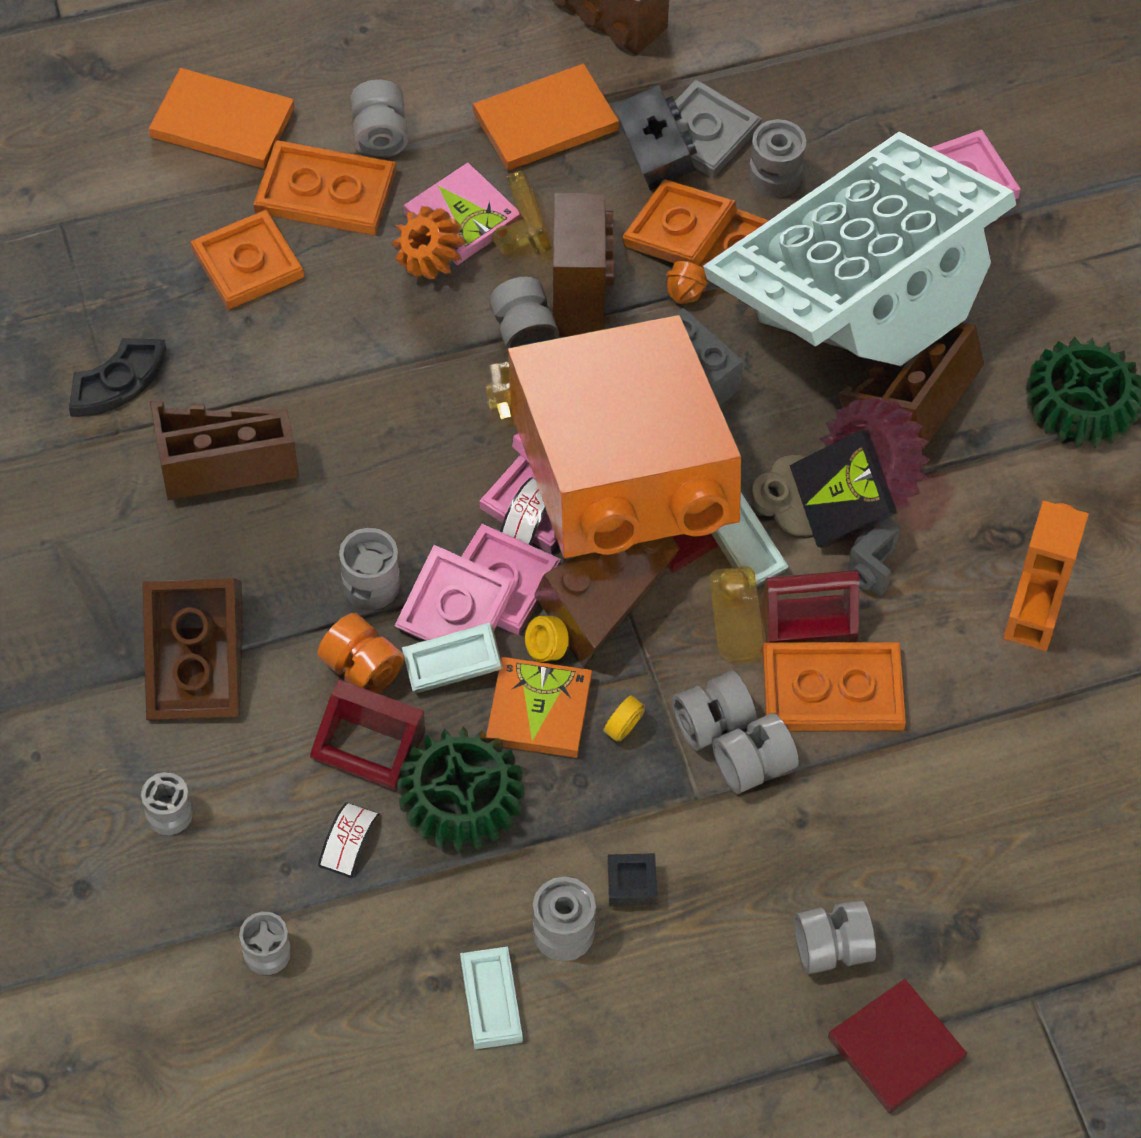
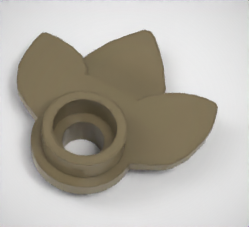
(786, 507)

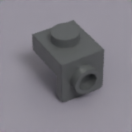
(870, 551)

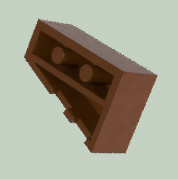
(624, 21)
(581, 262)
(929, 381)
(222, 449)
(601, 590)

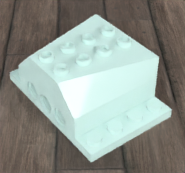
(872, 255)

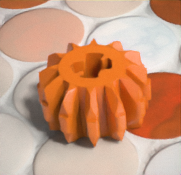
(443, 236)

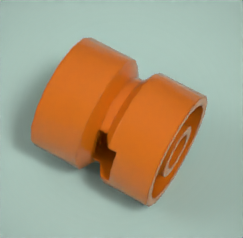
(356, 651)

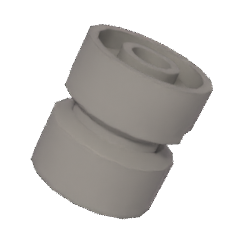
(378, 119)
(777, 158)
(523, 312)
(369, 568)
(727, 701)
(751, 754)
(564, 918)
(834, 936)

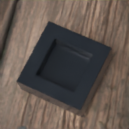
(632, 879)

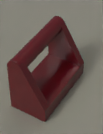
(812, 618)
(376, 714)

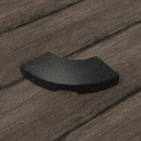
(117, 379)

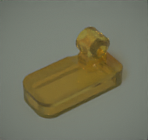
(529, 229)
(736, 613)

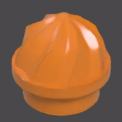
(686, 282)

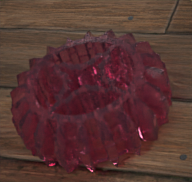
(893, 439)

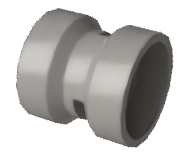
(169, 814)
(263, 932)

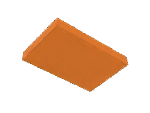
(545, 117)
(221, 118)
(325, 187)
(835, 685)

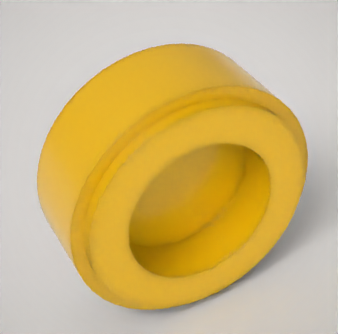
(546, 638)
(624, 718)

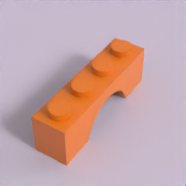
(1045, 574)

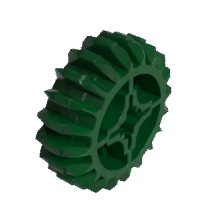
(1081, 405)
(493, 774)

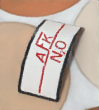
(524, 513)
(346, 839)

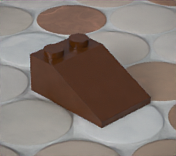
(192, 648)

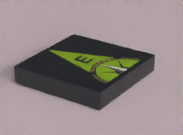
(843, 488)

